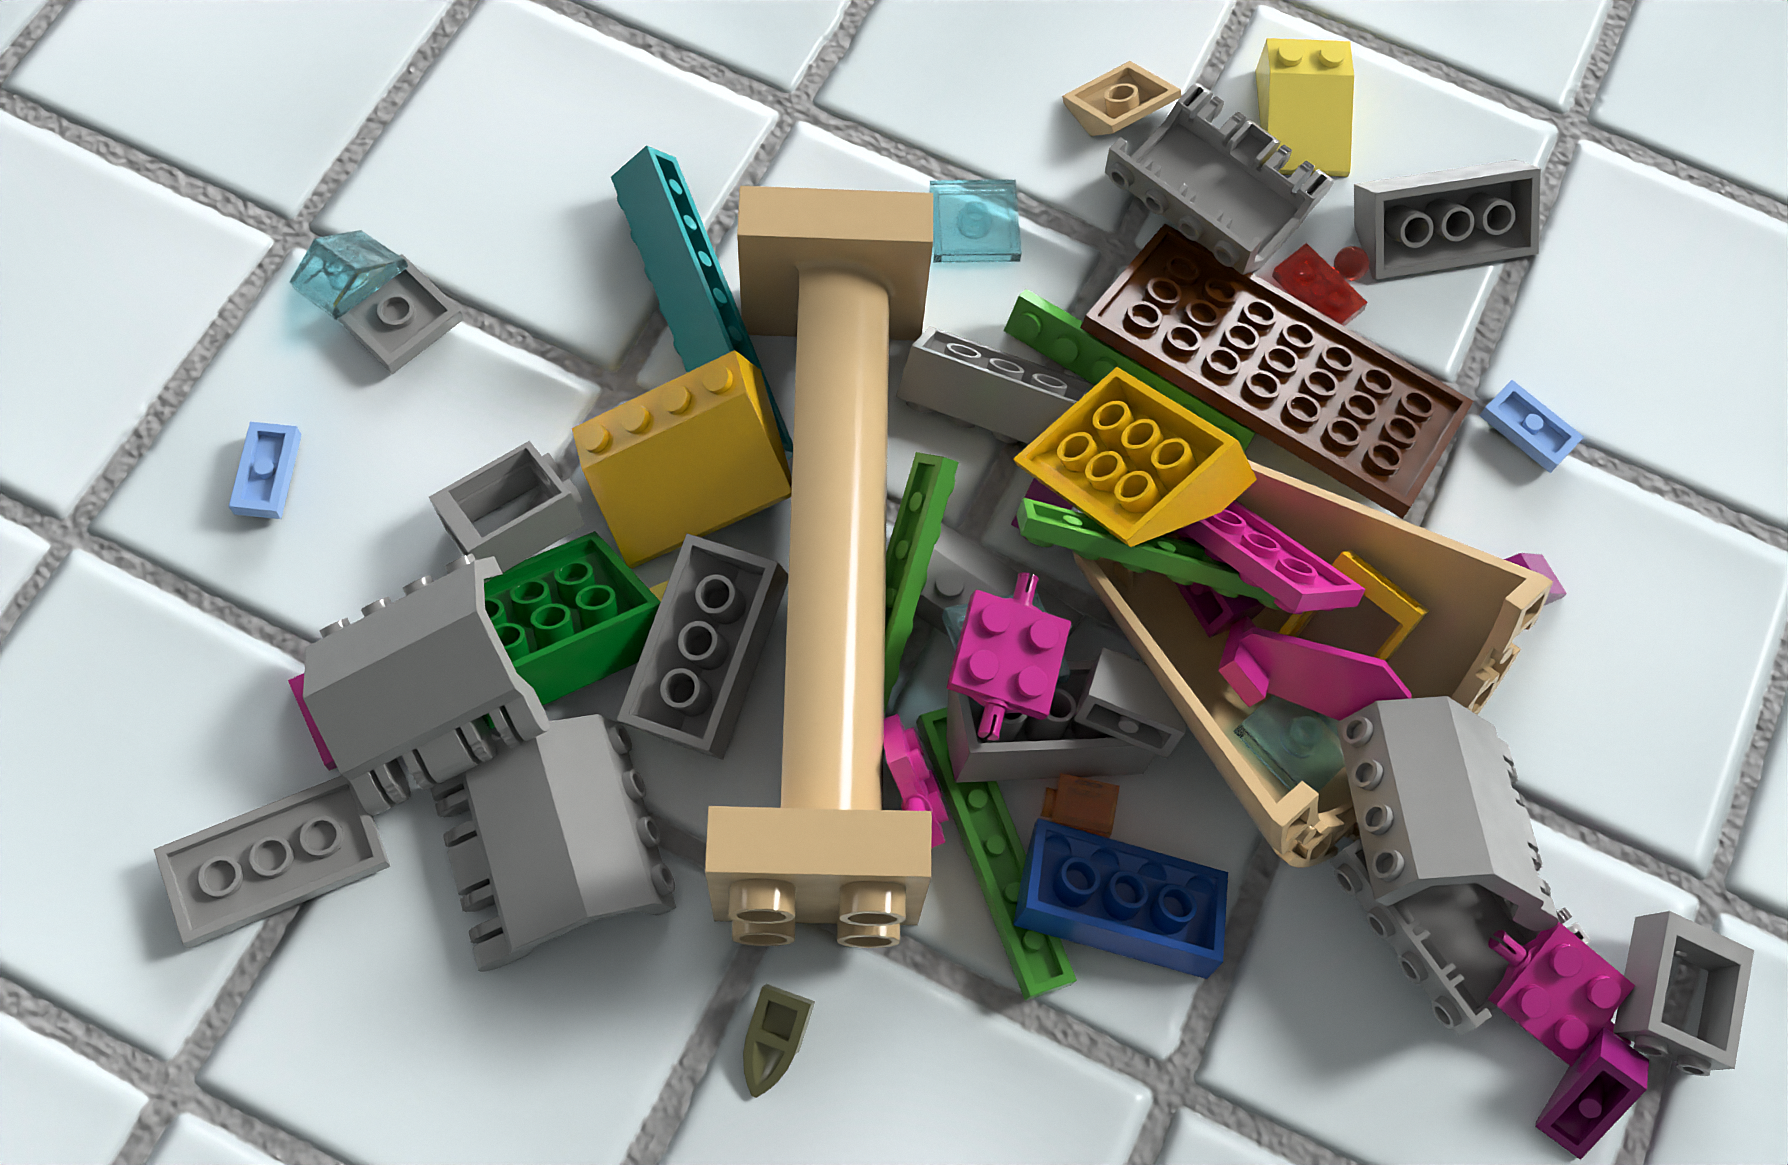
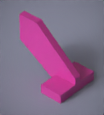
(1305, 672)

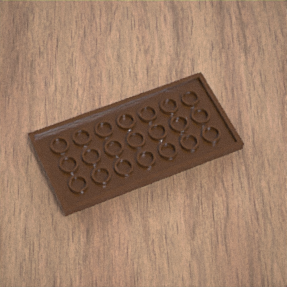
(1280, 369)

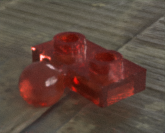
(1324, 288)

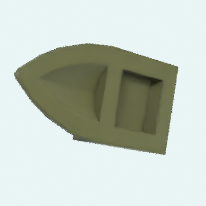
(774, 1037)

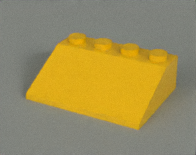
(685, 458)
(1137, 461)

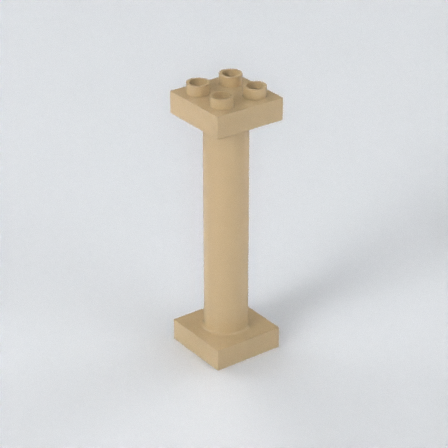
(844, 281)

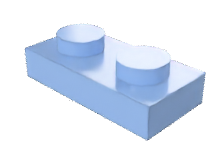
(1531, 426)
(265, 470)

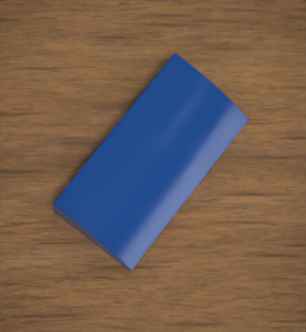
(1123, 899)

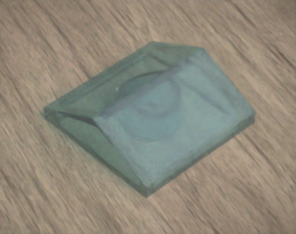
(345, 271)

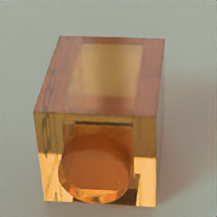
(1081, 804)

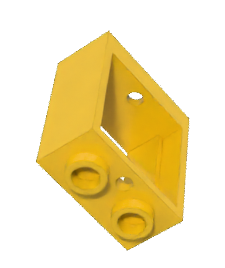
(1381, 592)

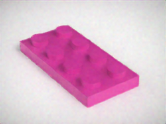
(1273, 561)

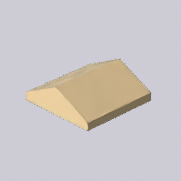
(1119, 99)

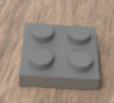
(402, 318)

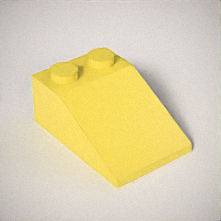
(1308, 101)

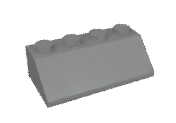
(1448, 218)
(986, 387)
(961, 568)
(704, 646)
(1035, 746)

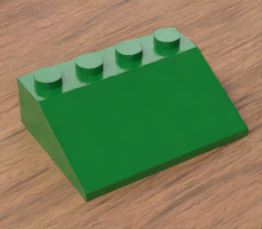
(570, 616)

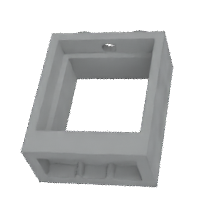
(499, 484)
(1648, 967)

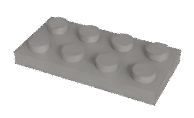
(269, 860)

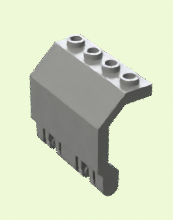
(1214, 181)
(417, 687)
(1441, 805)
(553, 838)
(1443, 938)

